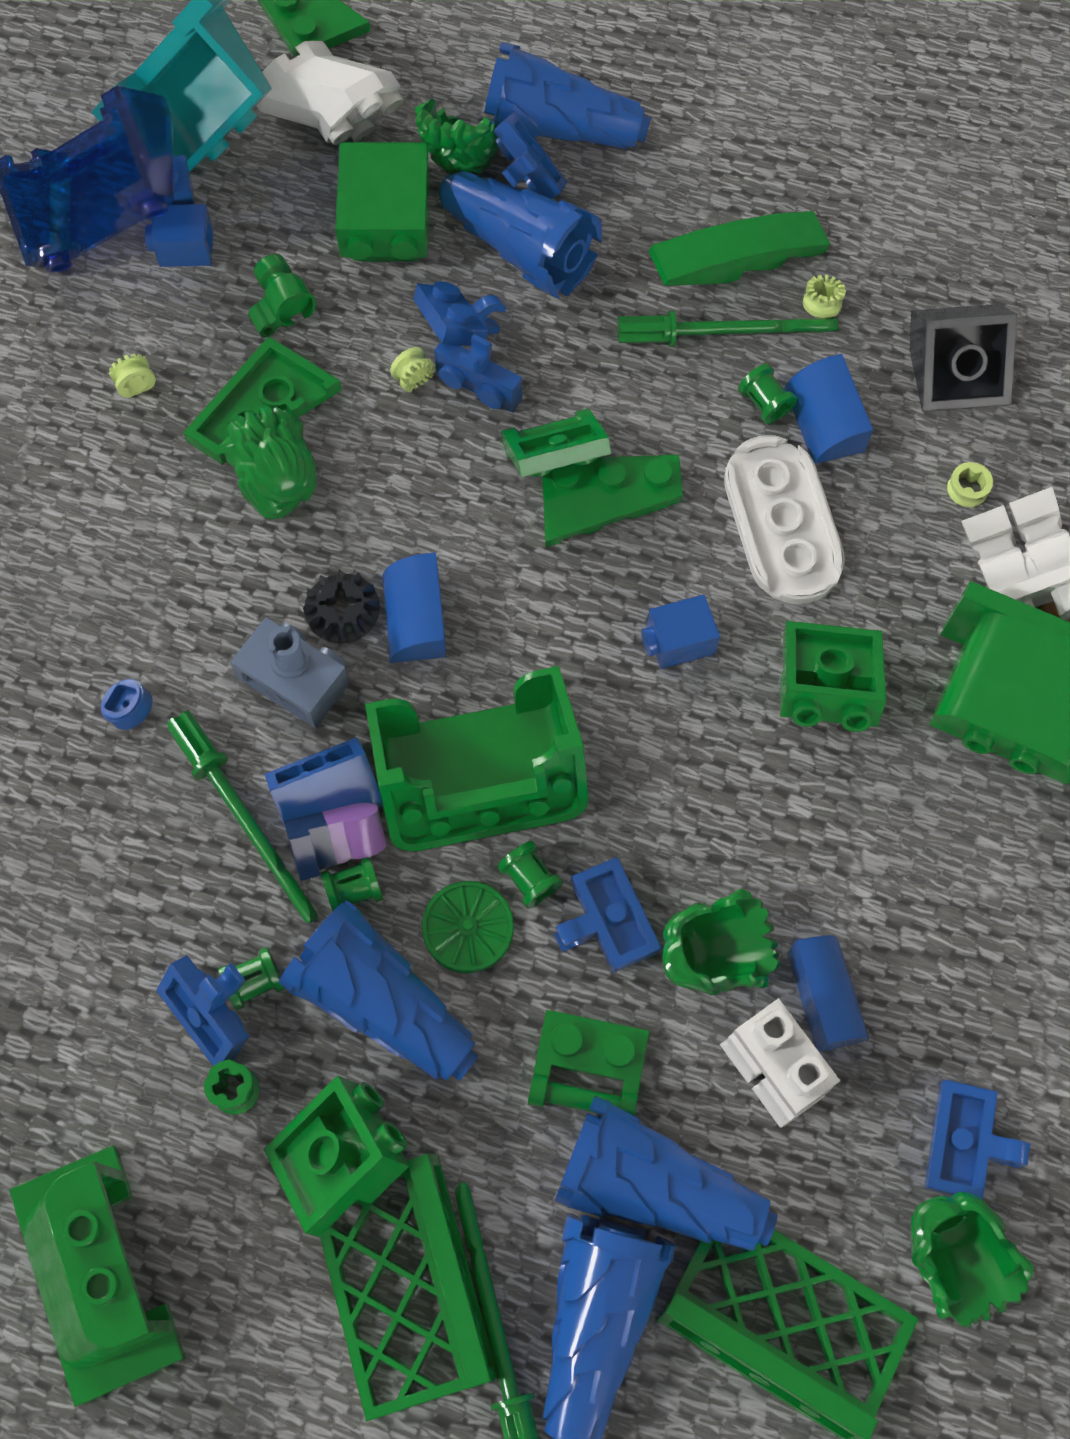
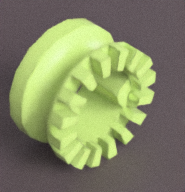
(829, 289)
(412, 368)
(124, 371)
(972, 472)

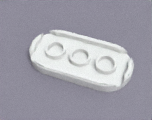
(784, 520)

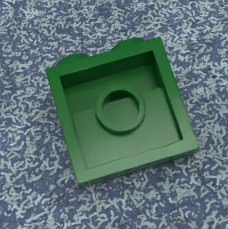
(832, 675)
(336, 1154)

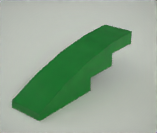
(729, 249)

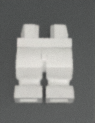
(1029, 576)
(792, 1065)

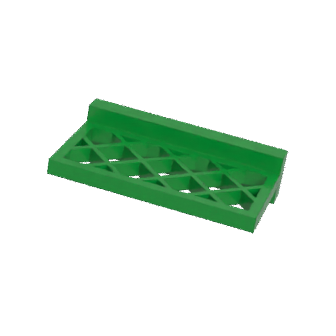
(451, 1284)
(776, 1369)

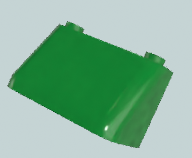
(479, 768)

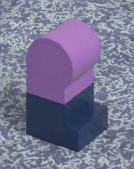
(334, 837)

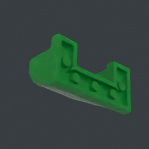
(1009, 682)
(87, 1278)

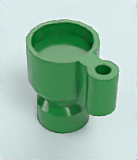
(283, 296)

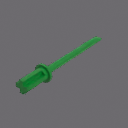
(665, 328)
(207, 762)
(515, 1410)

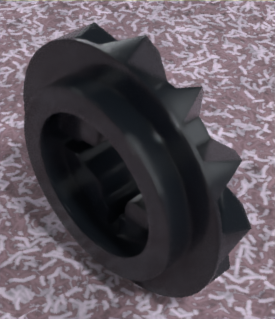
(358, 617)

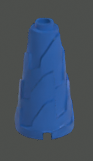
(561, 103)
(530, 231)
(372, 991)
(653, 1181)
(603, 1306)

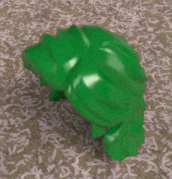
(455, 143)
(270, 460)
(720, 945)
(967, 1258)

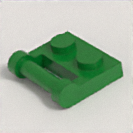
(556, 444)
(589, 1049)

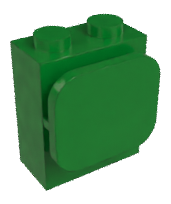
(383, 201)

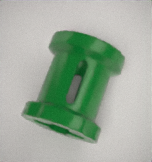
(767, 393)
(530, 874)
(352, 884)
(268, 980)
(216, 1083)

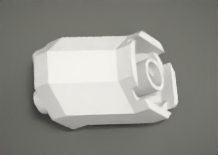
(329, 92)

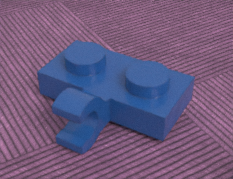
(530, 159)
(453, 316)
(475, 372)
(611, 916)
(201, 1007)
(965, 1142)

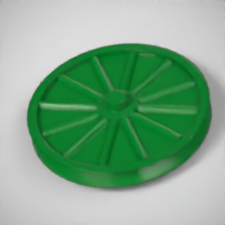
(467, 927)

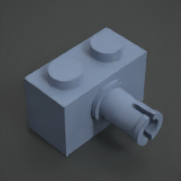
(291, 671)

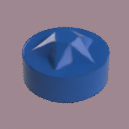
(126, 704)

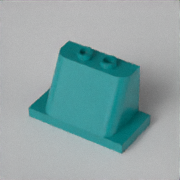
(206, 80)

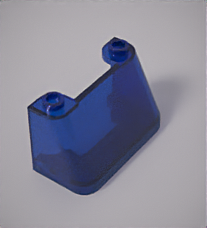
(94, 182)

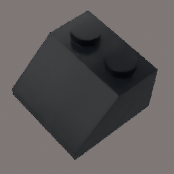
(963, 356)

